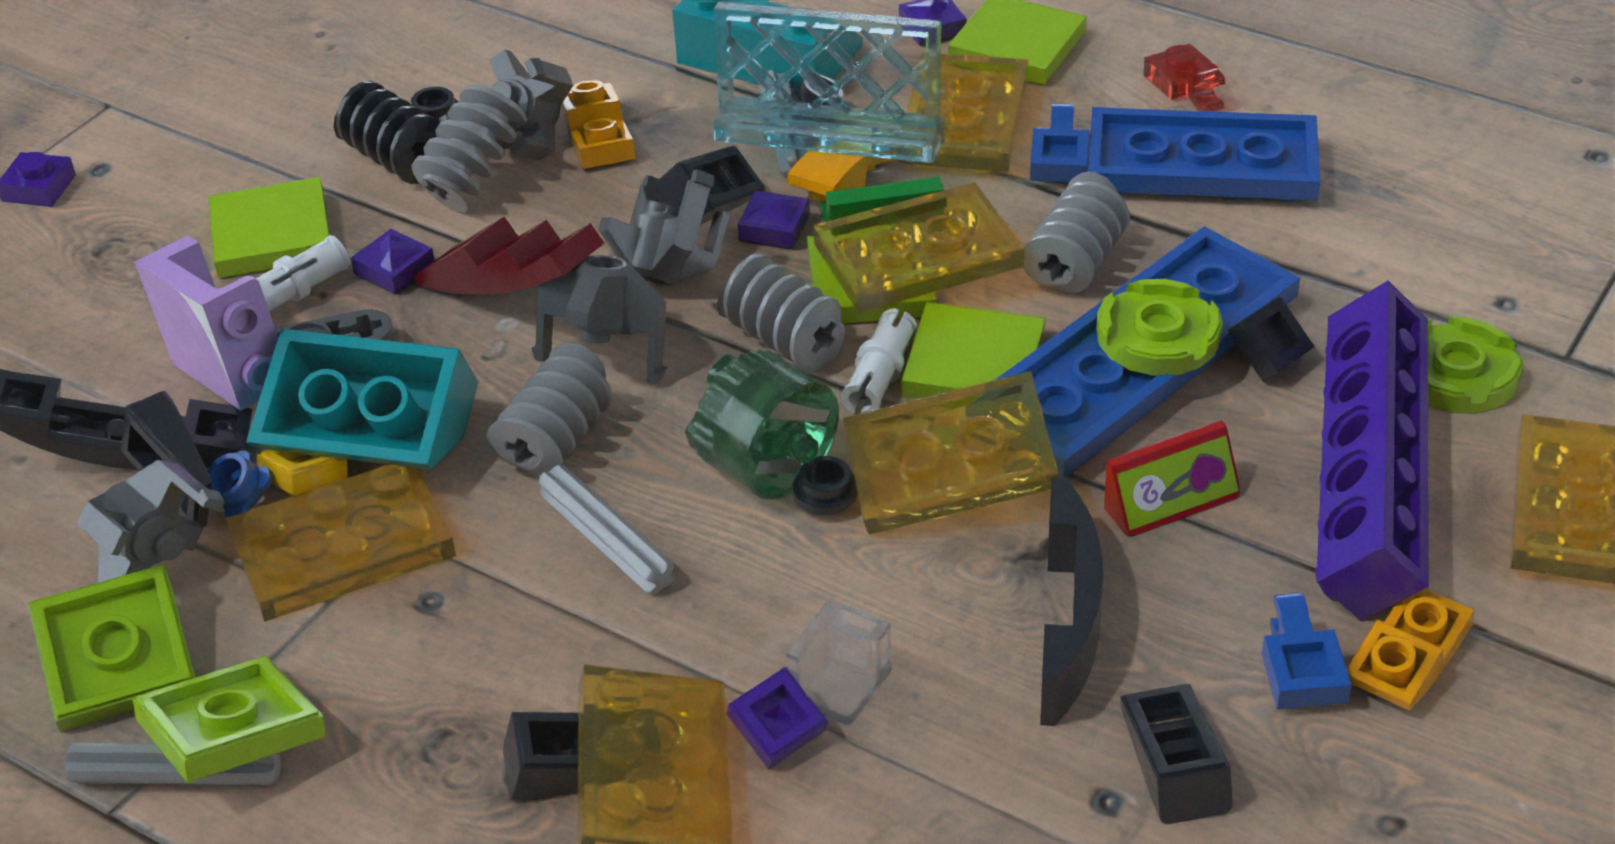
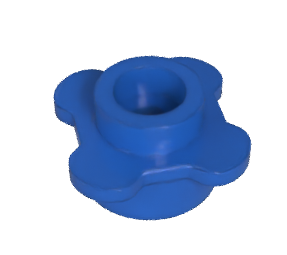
(239, 481)

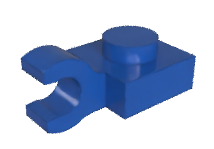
(1060, 150)
(1303, 663)

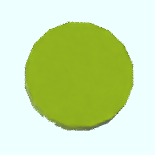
(1156, 342)
(1471, 366)

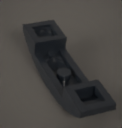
(94, 431)
(1071, 648)

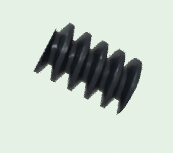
(384, 127)

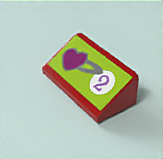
(1171, 479)

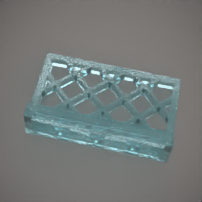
(837, 125)

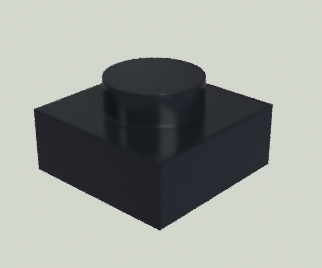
(1271, 338)

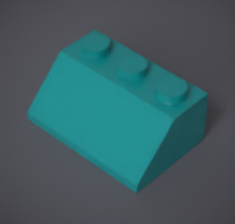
(697, 43)
(363, 399)

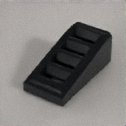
(732, 184)
(157, 432)
(1178, 757)
(547, 774)

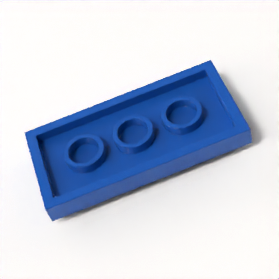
(1206, 153)

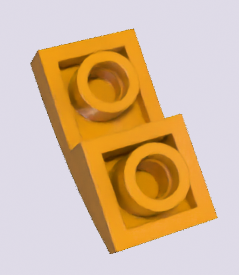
(597, 125)
(831, 172)
(1410, 648)

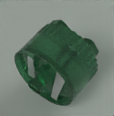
(762, 421)

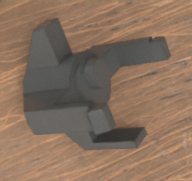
(538, 95)
(664, 244)
(603, 299)
(140, 519)

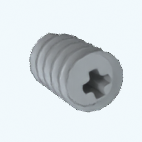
(463, 144)
(1077, 234)
(783, 312)
(552, 410)

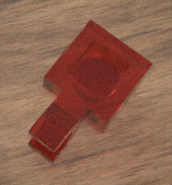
(1187, 73)

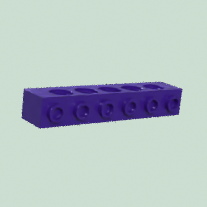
(1374, 454)

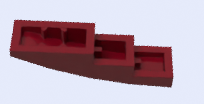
(503, 262)

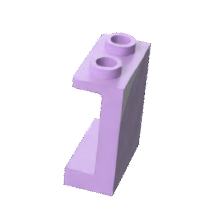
(210, 333)

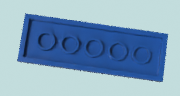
(1095, 399)

